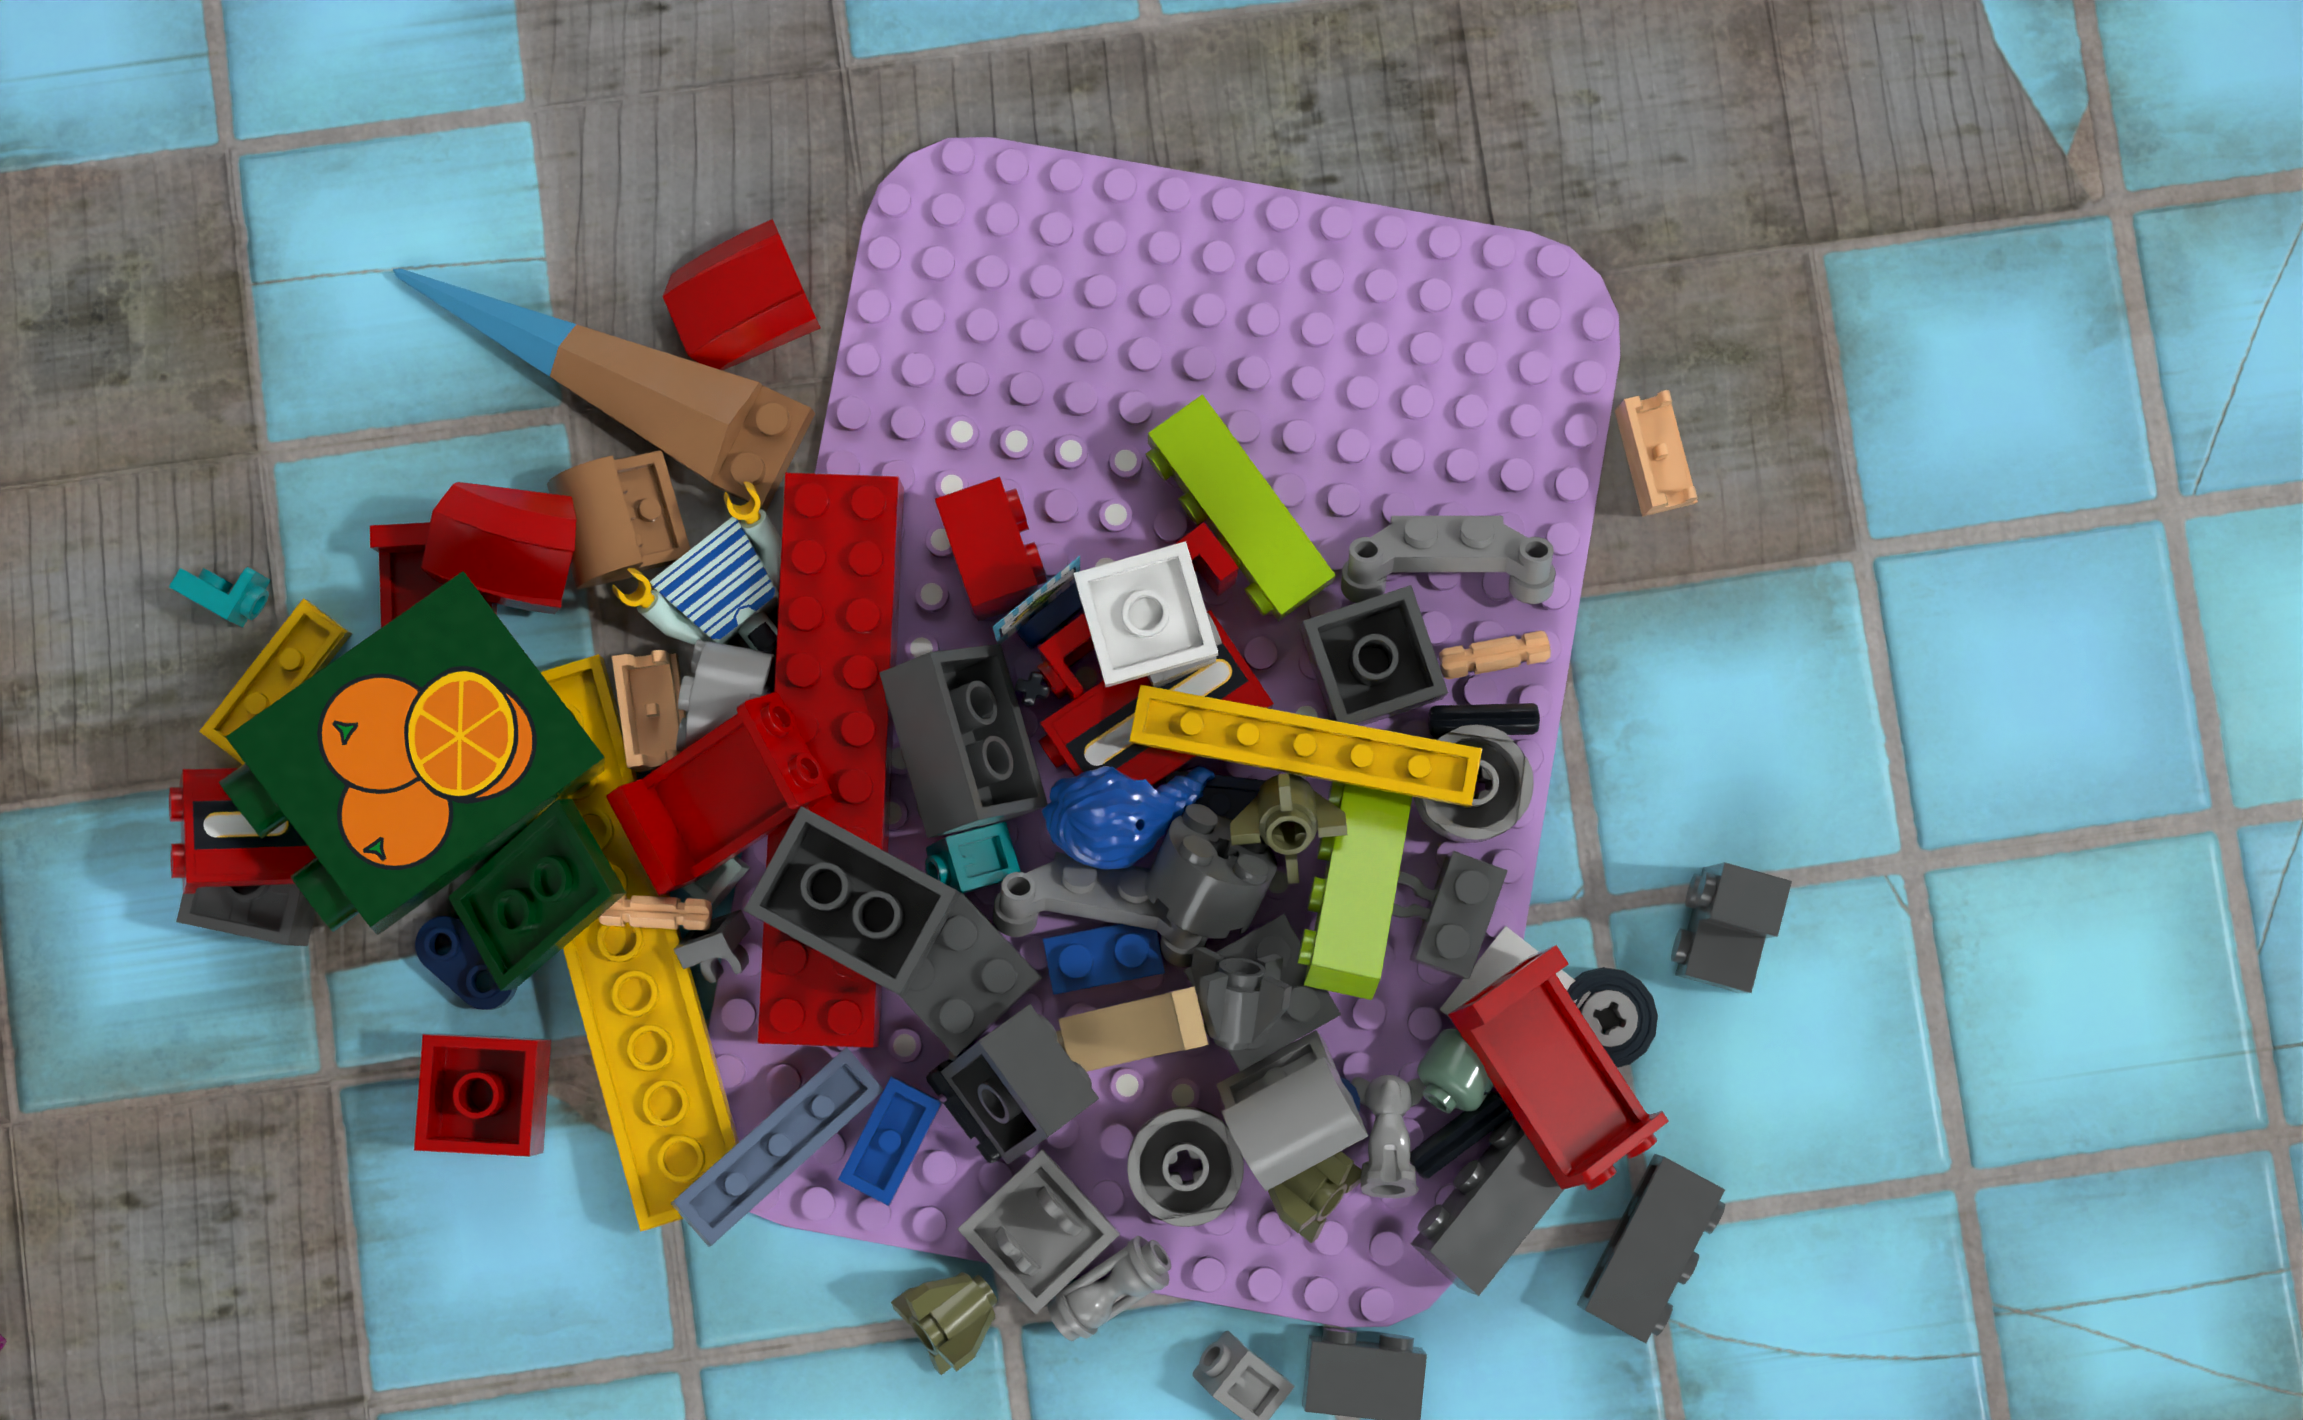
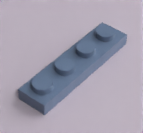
(777, 1147)

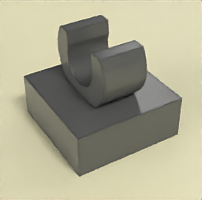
(716, 942)

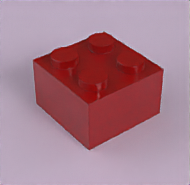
(988, 546)
(482, 1095)

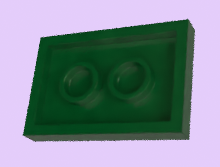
(536, 894)

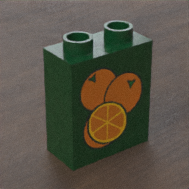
(410, 758)

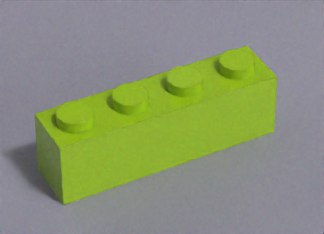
(1239, 508)
(1356, 892)

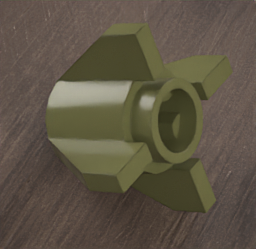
(1287, 819)
(1314, 1193)
(949, 1317)

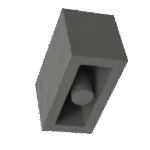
(1364, 1376)

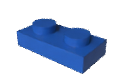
(1102, 957)
(890, 1140)

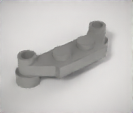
(1449, 546)
(1089, 893)

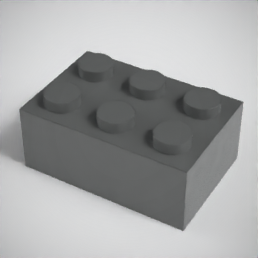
(963, 739)
(852, 901)

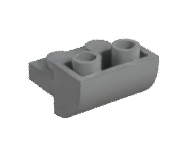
(1290, 1111)

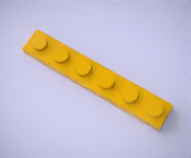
(1306, 745)

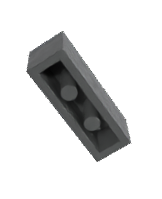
(1488, 1211)
(1652, 1249)

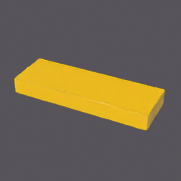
(291, 657)

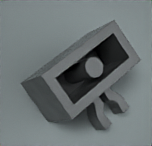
(1455, 915)

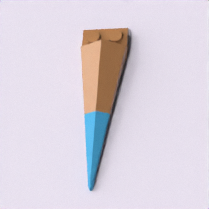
(692, 412)

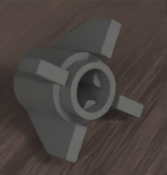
(1239, 996)

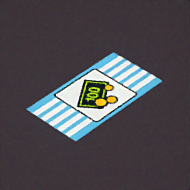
(1036, 602)

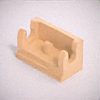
(1655, 453)
(648, 707)

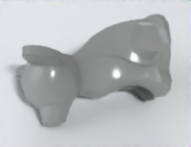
(1389, 1167)

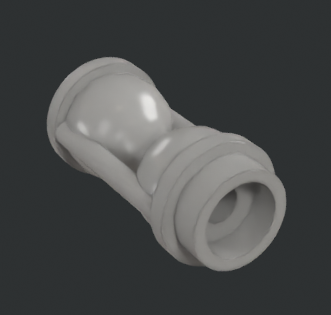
(1089, 1302)

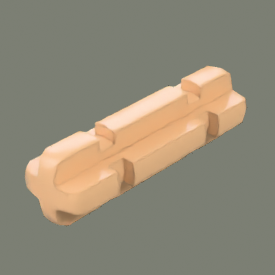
(1494, 654)
(659, 913)

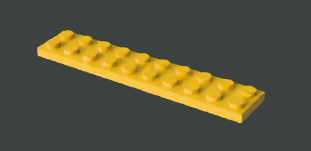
(638, 998)

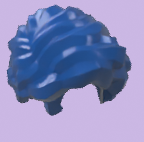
(1115, 819)

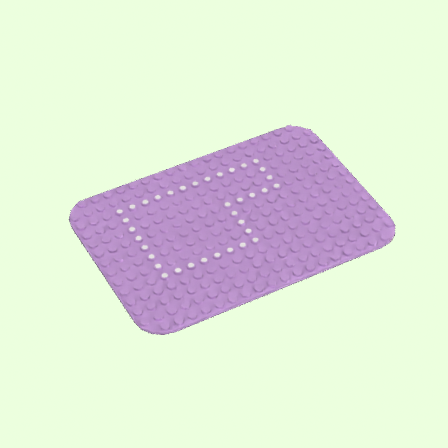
(1373, 367)

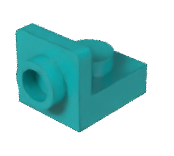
(212, 591)
(972, 858)

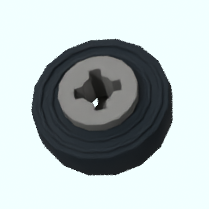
(1632, 1004)

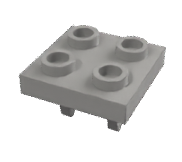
(1038, 1231)

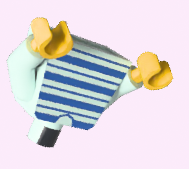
(720, 584)

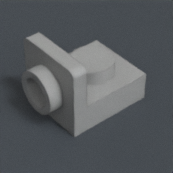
(1241, 1379)

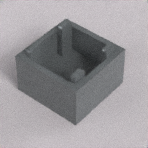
(253, 911)

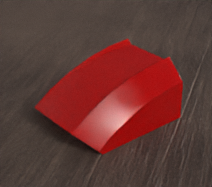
(739, 300)
(506, 542)

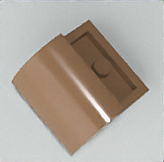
(622, 517)

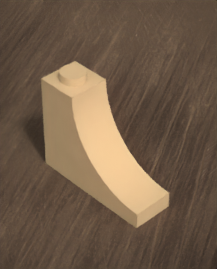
(1134, 1030)

